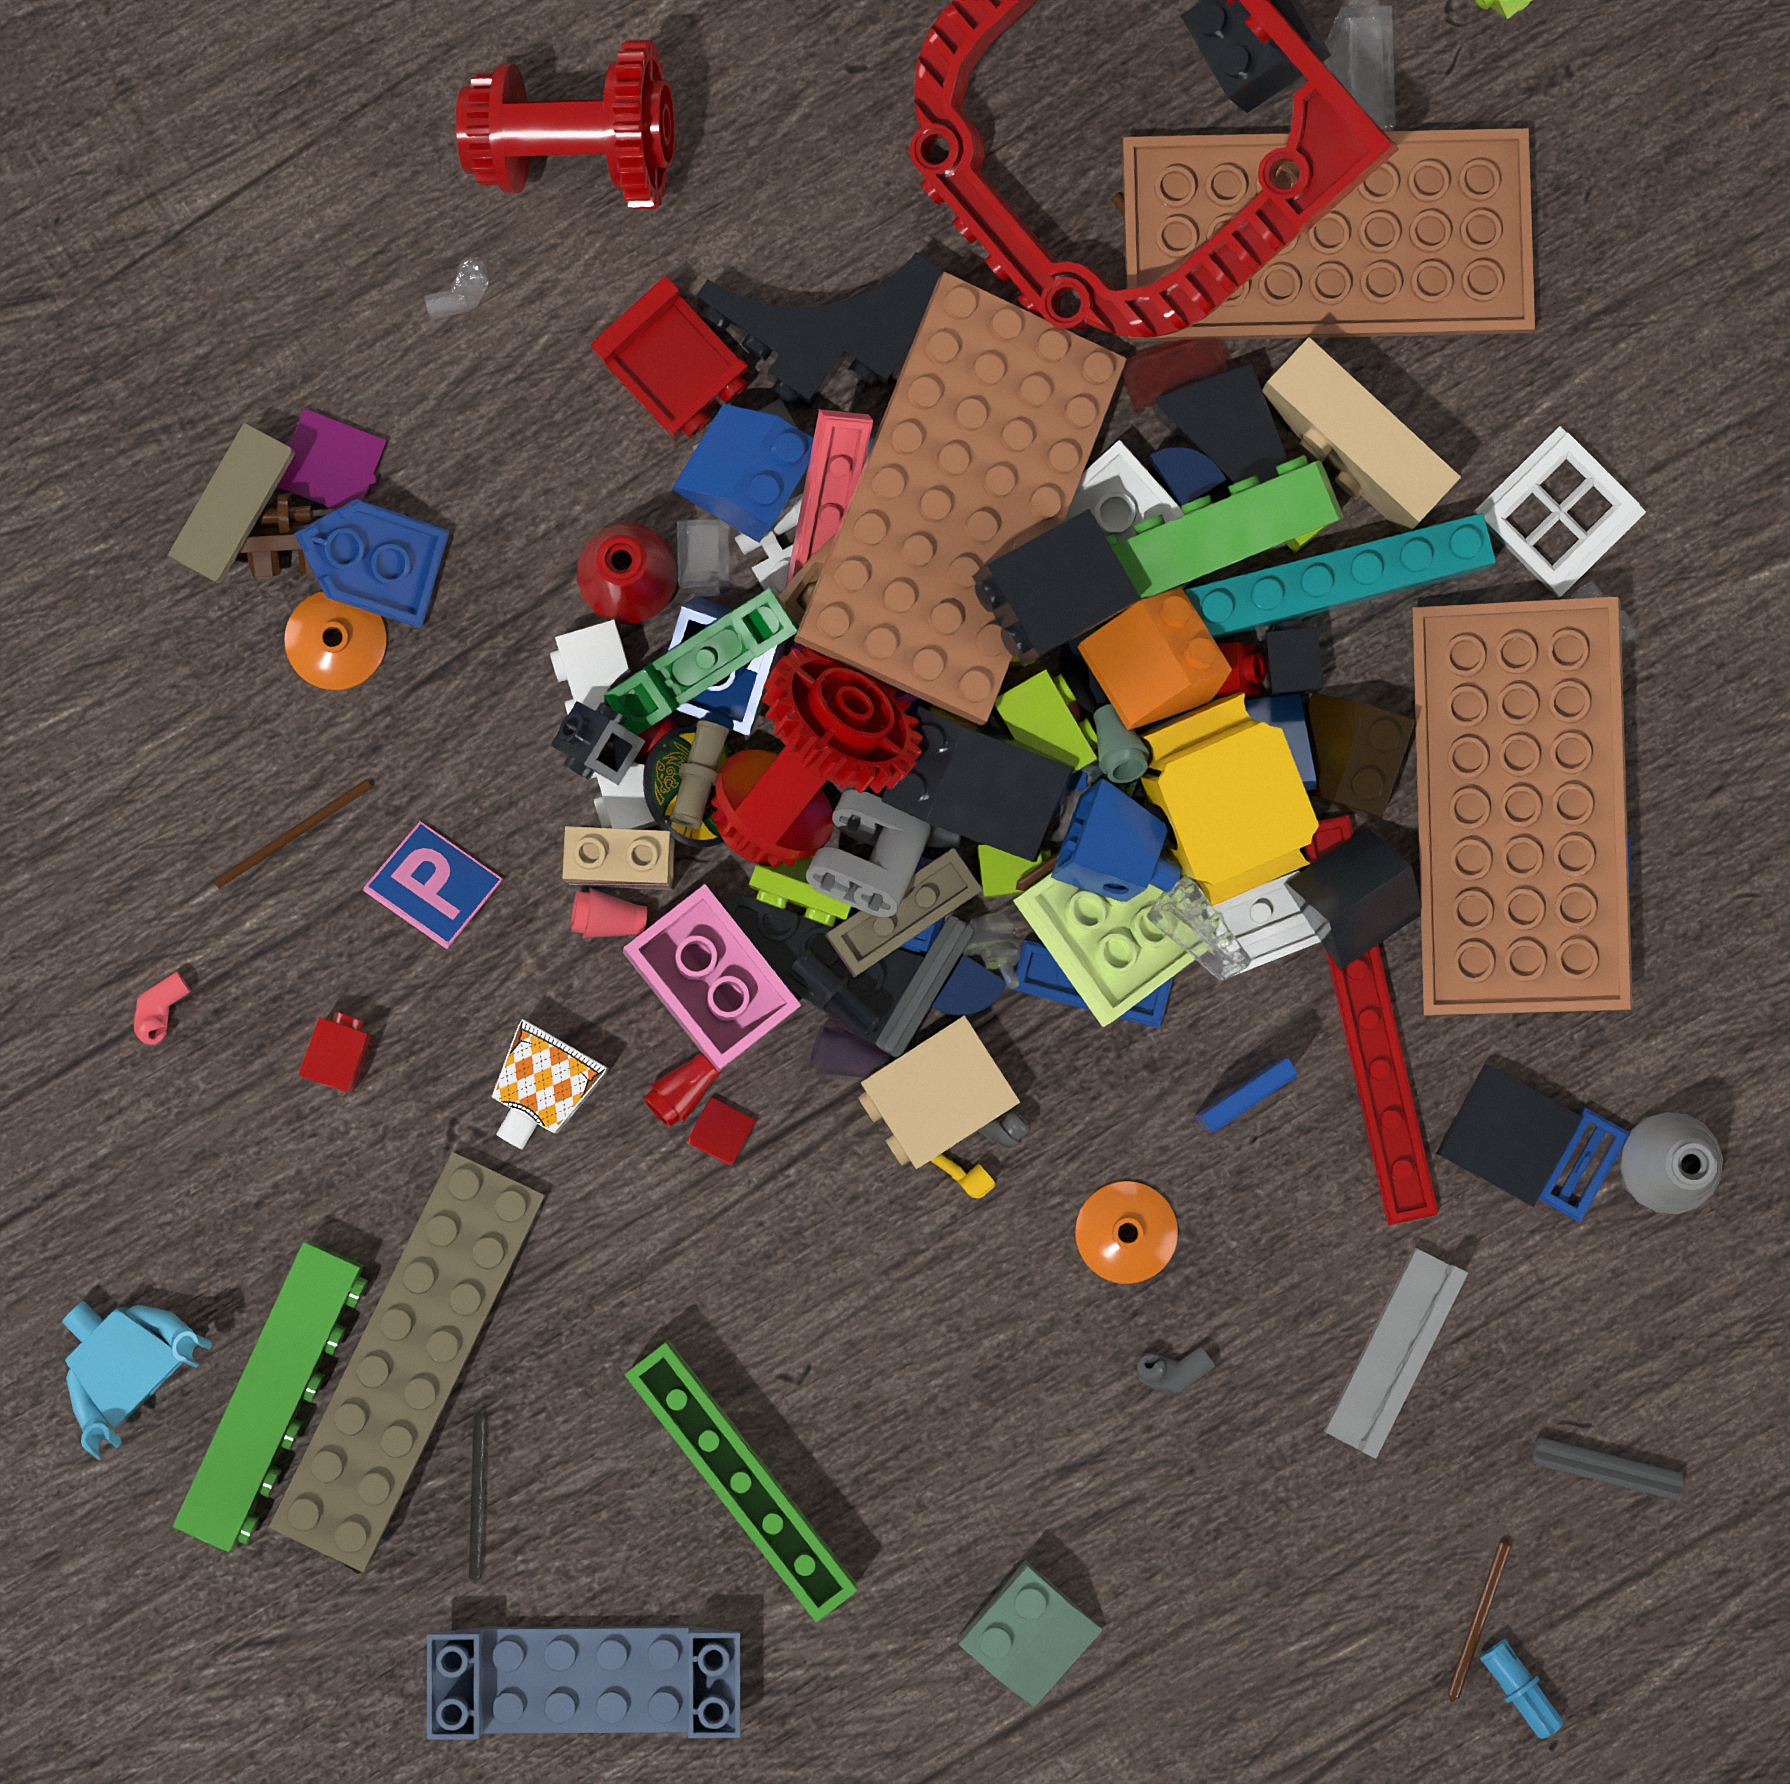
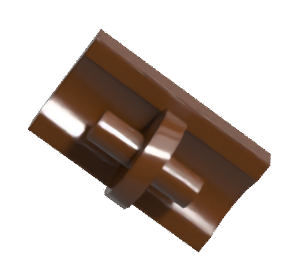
(266, 542)

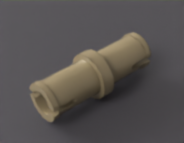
(699, 774)

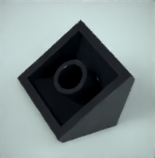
(1356, 896)

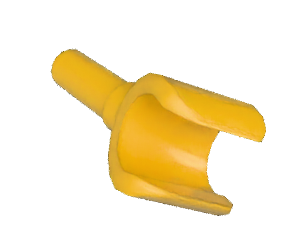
(975, 1182)

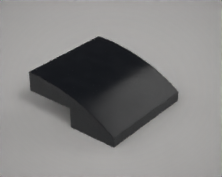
(1509, 1135)

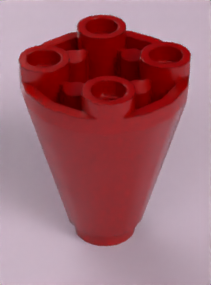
(631, 593)

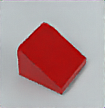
(720, 1131)

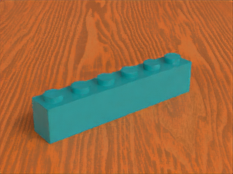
(1344, 577)

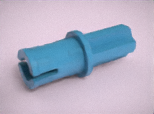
(1522, 1689)

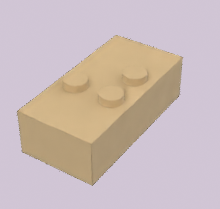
(1357, 437)

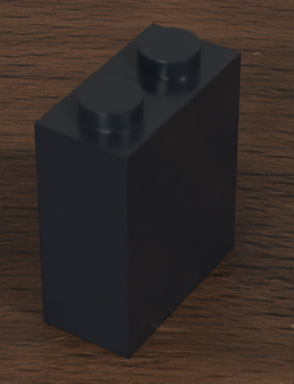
(1055, 588)

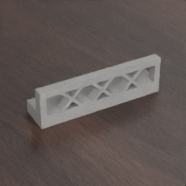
(1395, 1352)

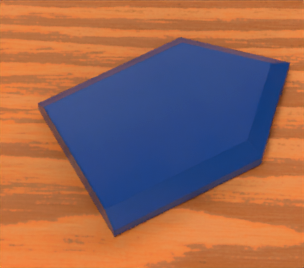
(375, 559)

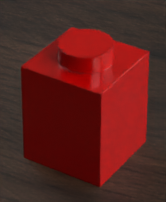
(336, 1052)

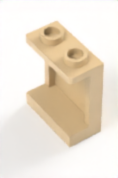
(937, 1094)

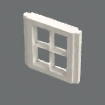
(1591, 544)

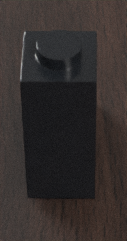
(1227, 423)

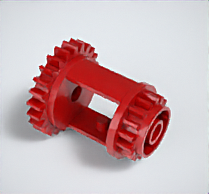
(630, 125)
(834, 729)

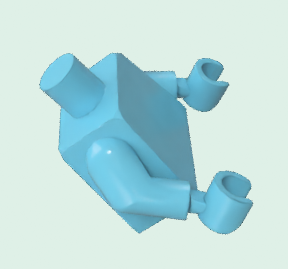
(122, 1364)

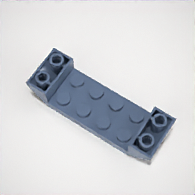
(583, 1681)

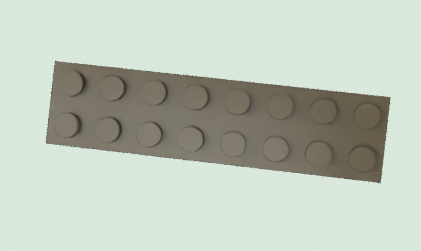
(407, 1362)

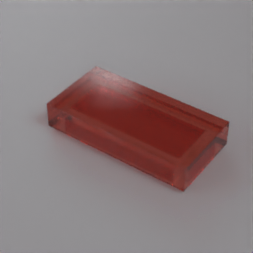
(1171, 369)

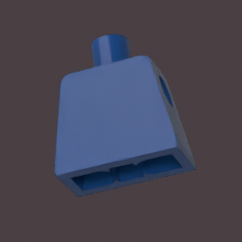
(1114, 847)

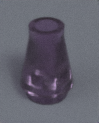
(846, 1054)

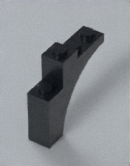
(813, 342)

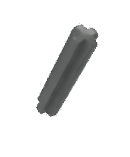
(924, 986)
(1607, 1468)

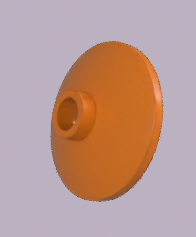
(337, 666)
(1099, 1226)

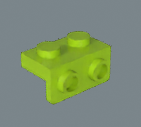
(790, 885)

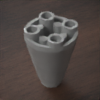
(1653, 1163)

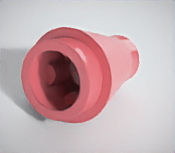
(604, 915)

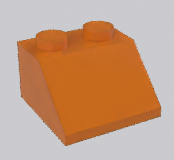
(1156, 659)

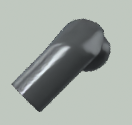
(1006, 1131)
(1173, 1375)

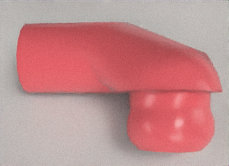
(153, 1008)

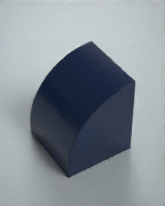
(1186, 474)
(969, 990)

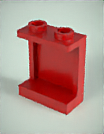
(671, 361)

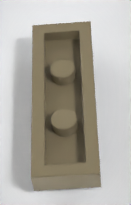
(928, 898)

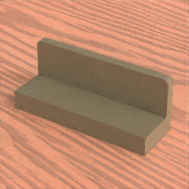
(231, 503)

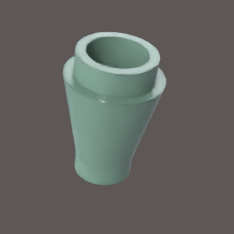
(1119, 750)

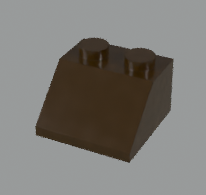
(1355, 753)

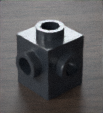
(597, 742)

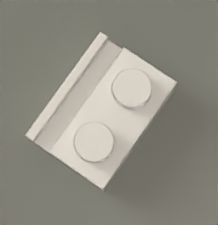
(1267, 922)

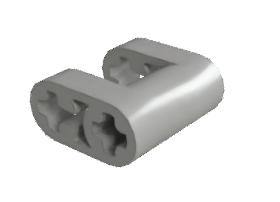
(881, 881)

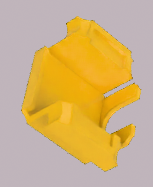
(1229, 797)

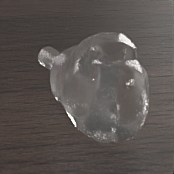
(996, 944)

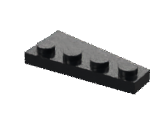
(785, 936)

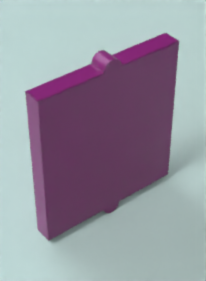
(331, 461)

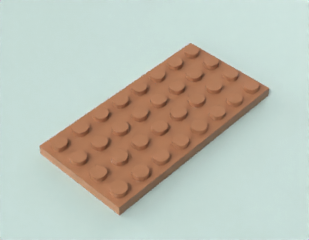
(1413, 251)
(961, 471)
(1522, 807)

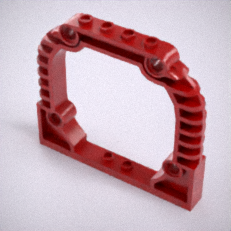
(1328, 140)

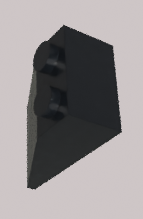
(981, 784)

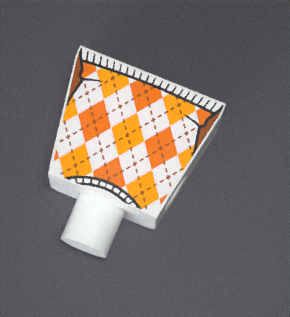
(542, 1083)

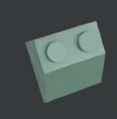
(1028, 1634)

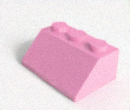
(711, 978)

